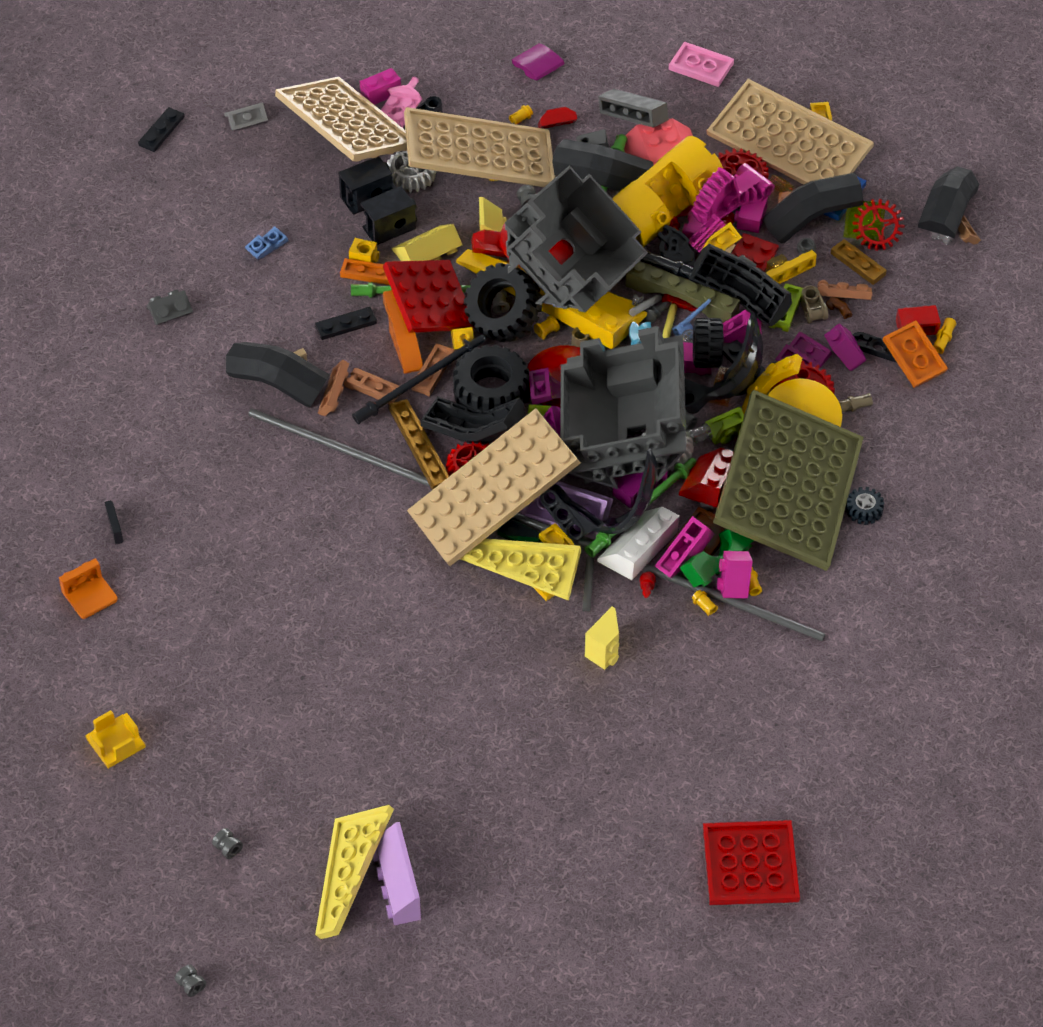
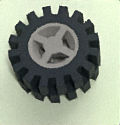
(859, 500)

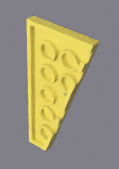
(532, 563)
(350, 854)

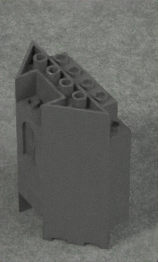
(593, 226)
(622, 391)

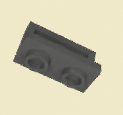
(169, 307)

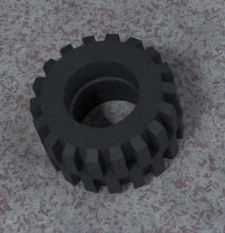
(708, 342)

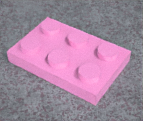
(701, 64)

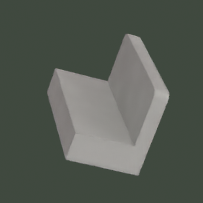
(246, 116)

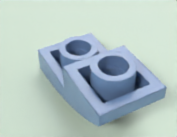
(262, 246)

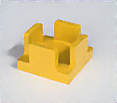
(114, 738)

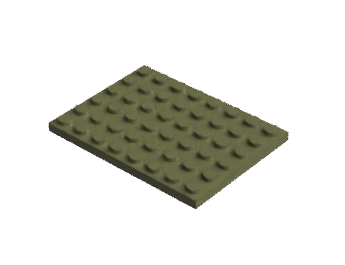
(789, 480)

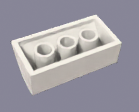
(641, 542)

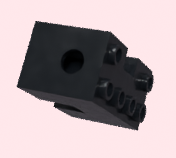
(387, 207)

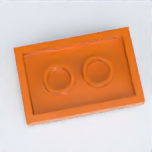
(915, 354)

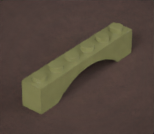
(654, 280)

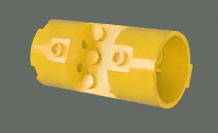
(667, 187)

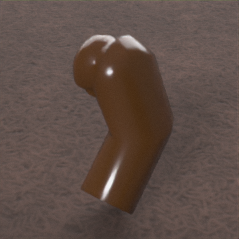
(841, 305)

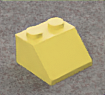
(490, 216)
(603, 640)

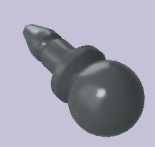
(654, 312)

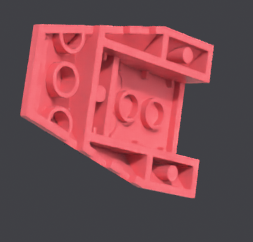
(655, 142)

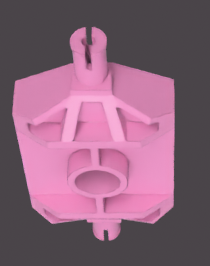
(400, 98)

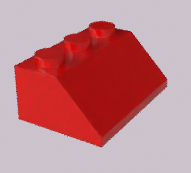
(708, 477)

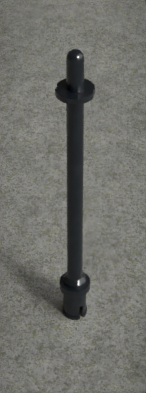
(372, 408)

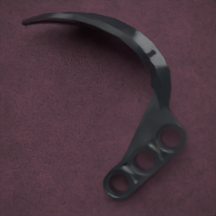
(736, 378)
(586, 520)

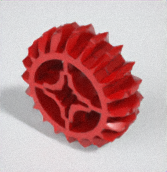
(882, 241)
(463, 454)

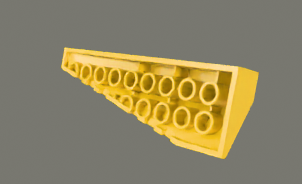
(605, 319)

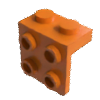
(87, 589)

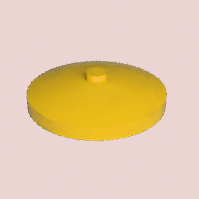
(810, 398)

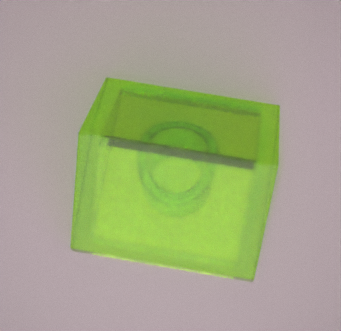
(868, 218)

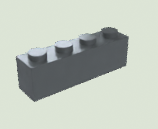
(633, 108)

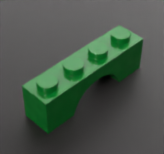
(703, 566)

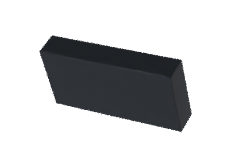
(113, 521)

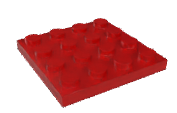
(427, 295)
(750, 862)

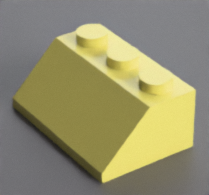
(429, 244)

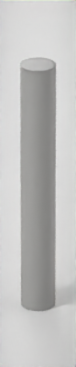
(645, 305)

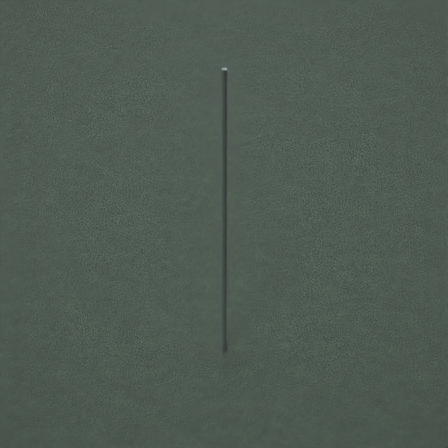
(534, 523)

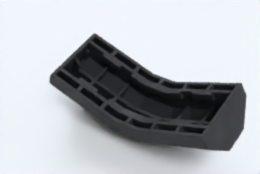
(606, 165)
(812, 201)
(948, 201)
(742, 281)
(276, 368)
(472, 424)

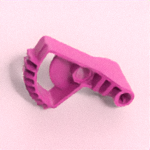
(727, 192)

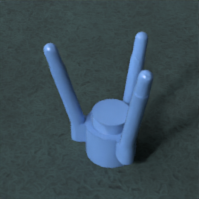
(685, 324)

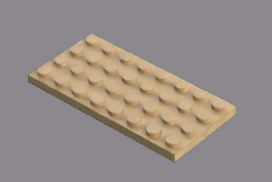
(345, 118)
(788, 135)
(478, 147)
(493, 487)

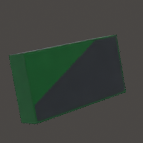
(516, 531)

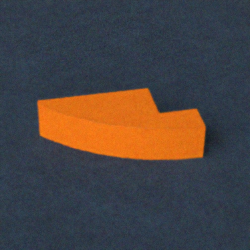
(404, 342)

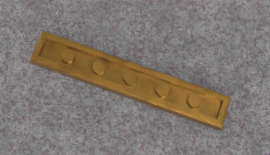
(418, 442)

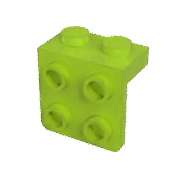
(726, 425)

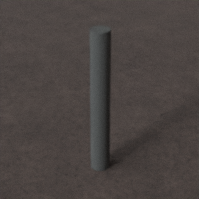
(588, 582)

